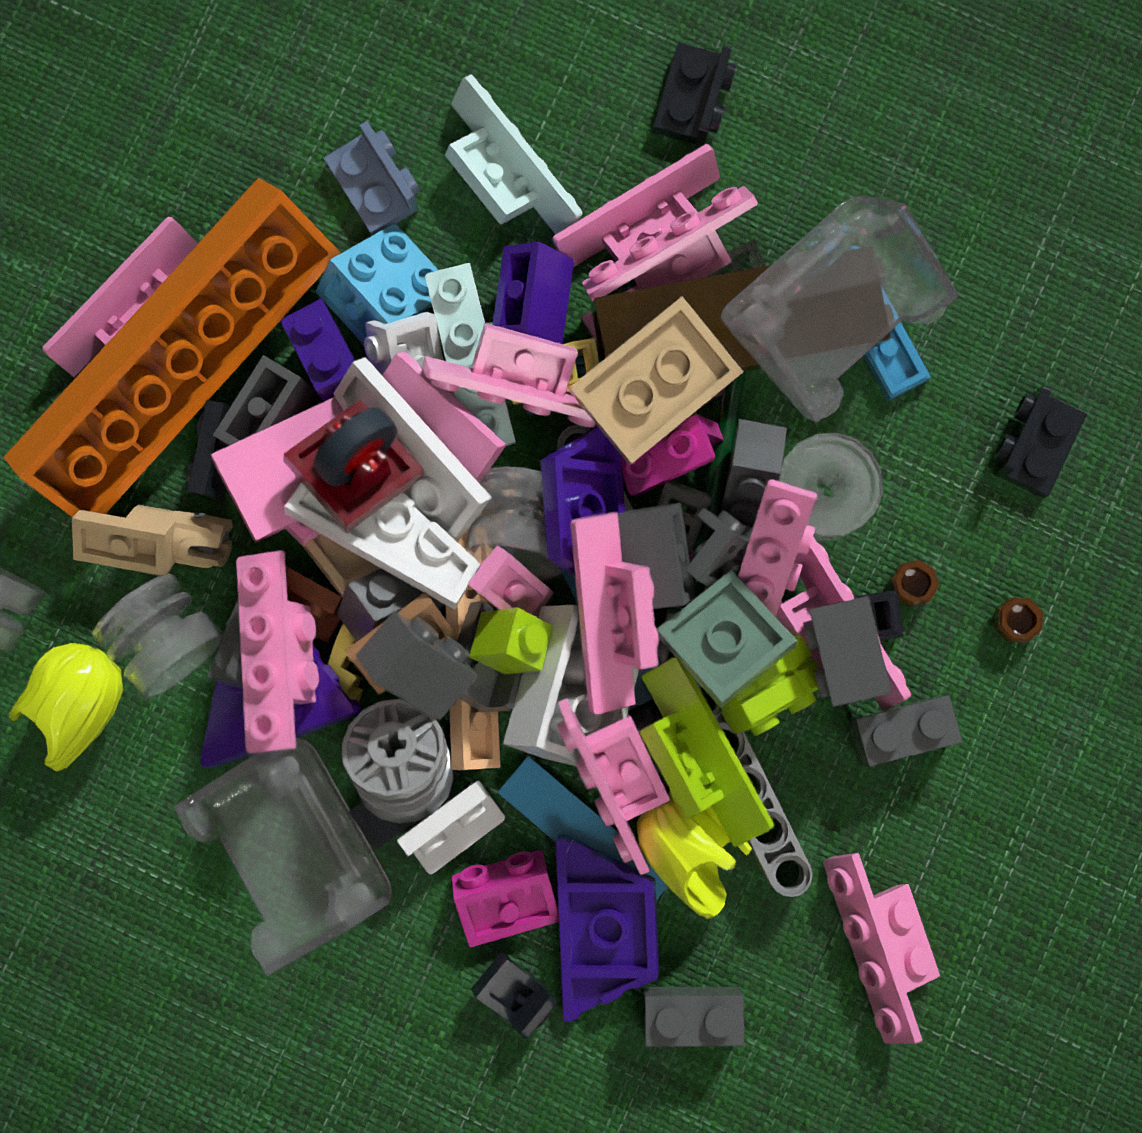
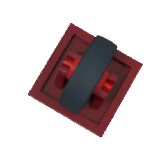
(354, 464)

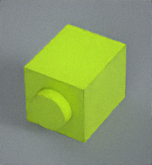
(511, 641)

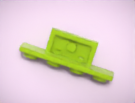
(699, 757)

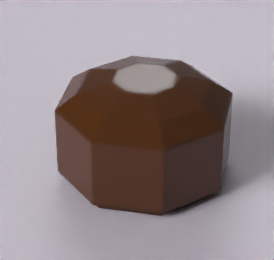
(914, 583)
(1018, 620)

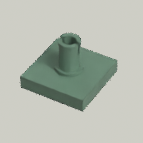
(726, 638)

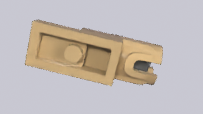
(151, 539)

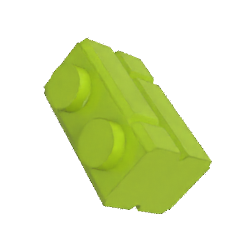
(782, 686)

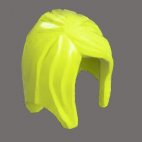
(70, 699)
(688, 854)

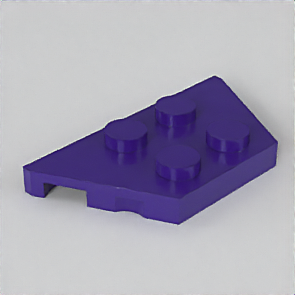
(577, 484)
(226, 722)
(603, 926)

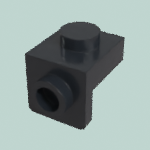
(514, 995)

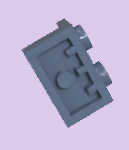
(372, 180)

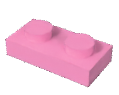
(509, 583)

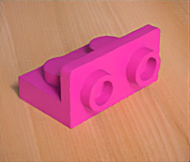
(673, 456)
(505, 897)

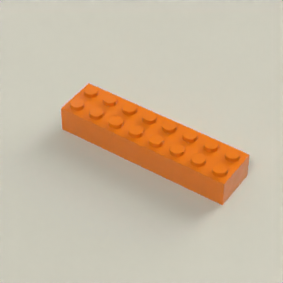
(173, 353)

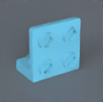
(377, 281)

